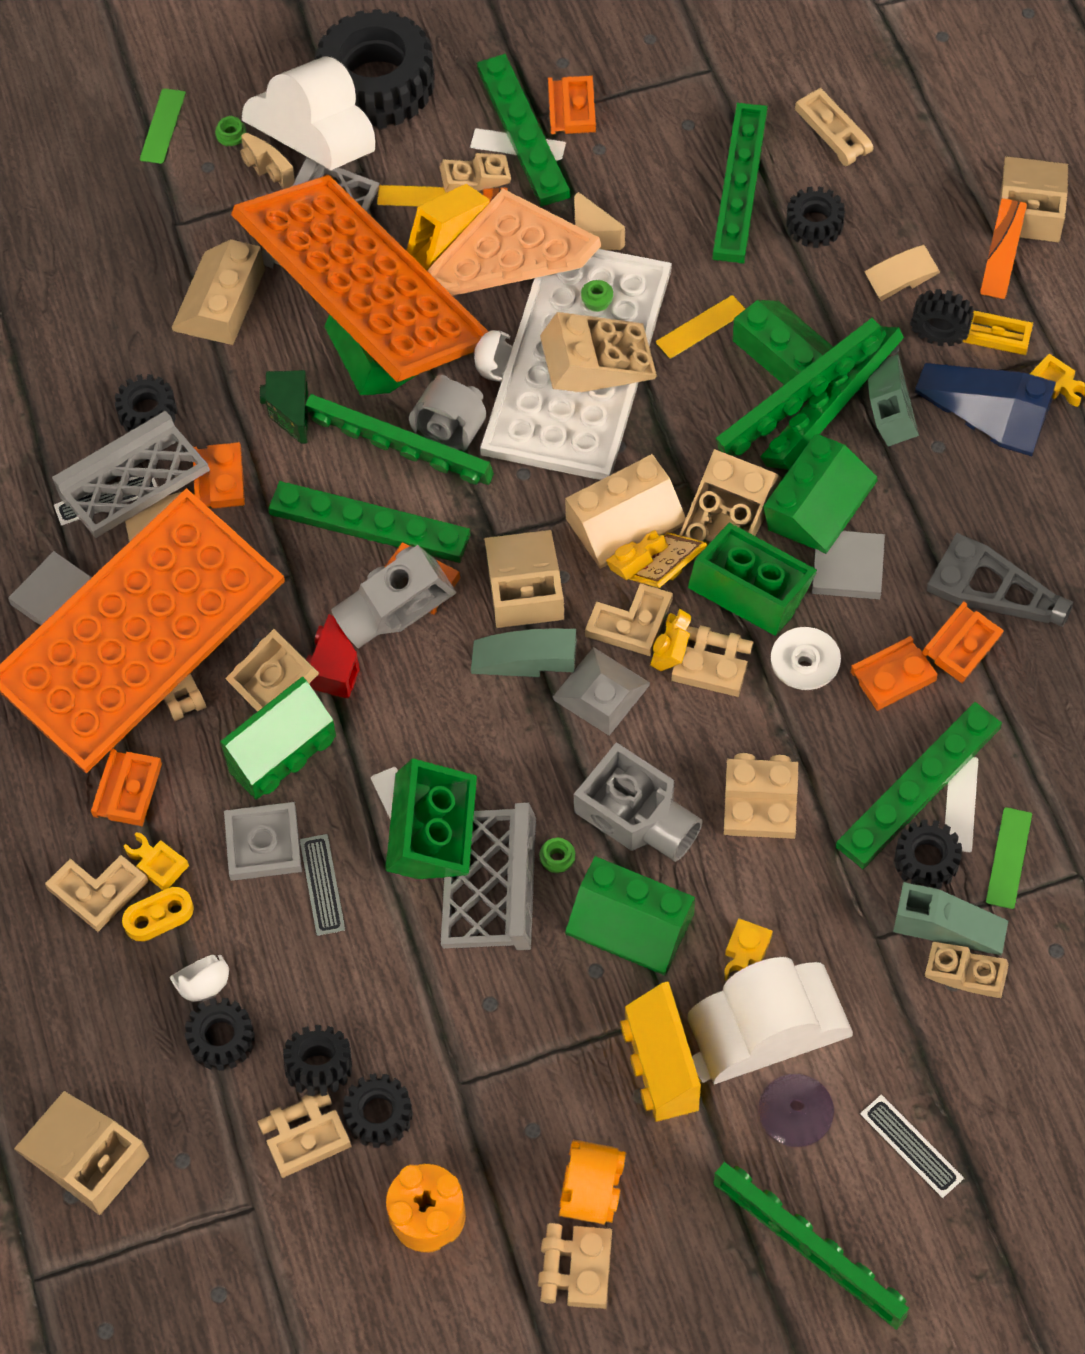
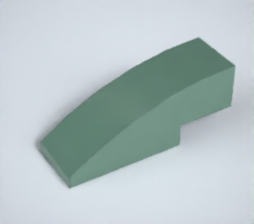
(525, 652)

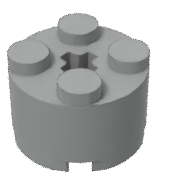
(449, 413)

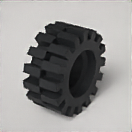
(815, 202)
(942, 317)
(139, 391)
(929, 835)
(227, 1053)
(317, 1076)
(367, 1091)

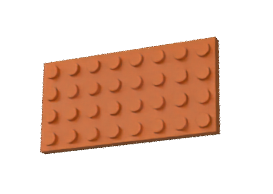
(361, 276)
(136, 630)

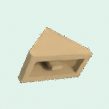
(599, 223)

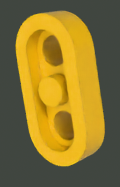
(157, 913)

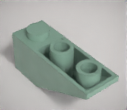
(891, 402)
(948, 920)

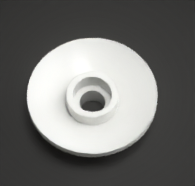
(810, 646)

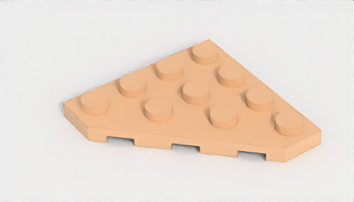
(510, 245)

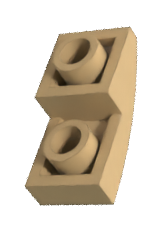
(267, 159)
(482, 173)
(902, 270)
(966, 971)

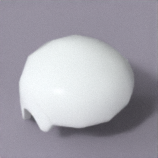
(492, 355)
(201, 979)

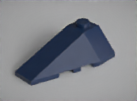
(997, 402)

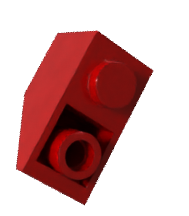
(334, 660)

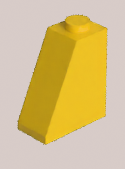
(442, 221)

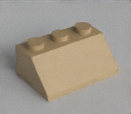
(221, 292)
(624, 509)

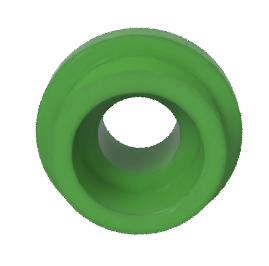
(230, 130)
(600, 301)
(553, 846)

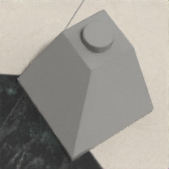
(601, 691)

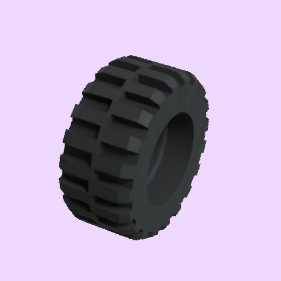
(383, 39)

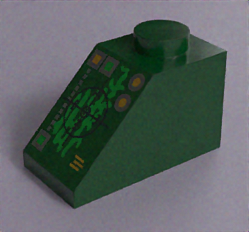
(286, 400)

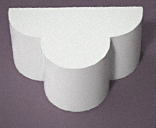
(314, 113)
(767, 1017)

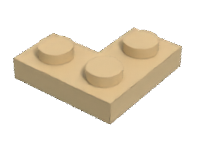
(634, 628)
(97, 899)

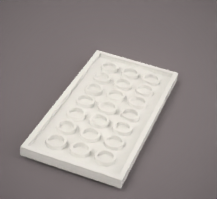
(561, 427)

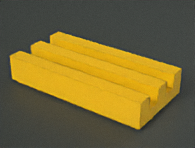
(997, 336)

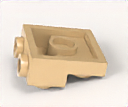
(269, 670)
(761, 797)

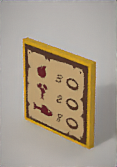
(670, 562)

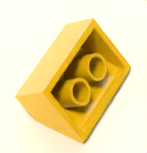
(661, 1054)

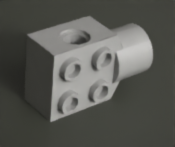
(394, 597)
(636, 805)

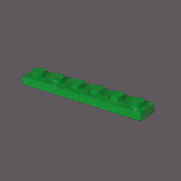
(523, 130)
(740, 183)
(798, 390)
(824, 407)
(409, 444)
(368, 521)
(918, 785)
(822, 1253)

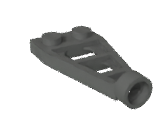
(960, 564)

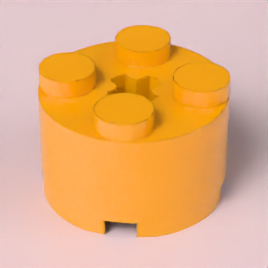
(590, 1181)
(416, 1188)

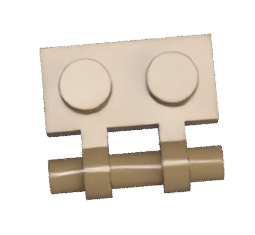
(713, 670)
(308, 1142)
(588, 1269)

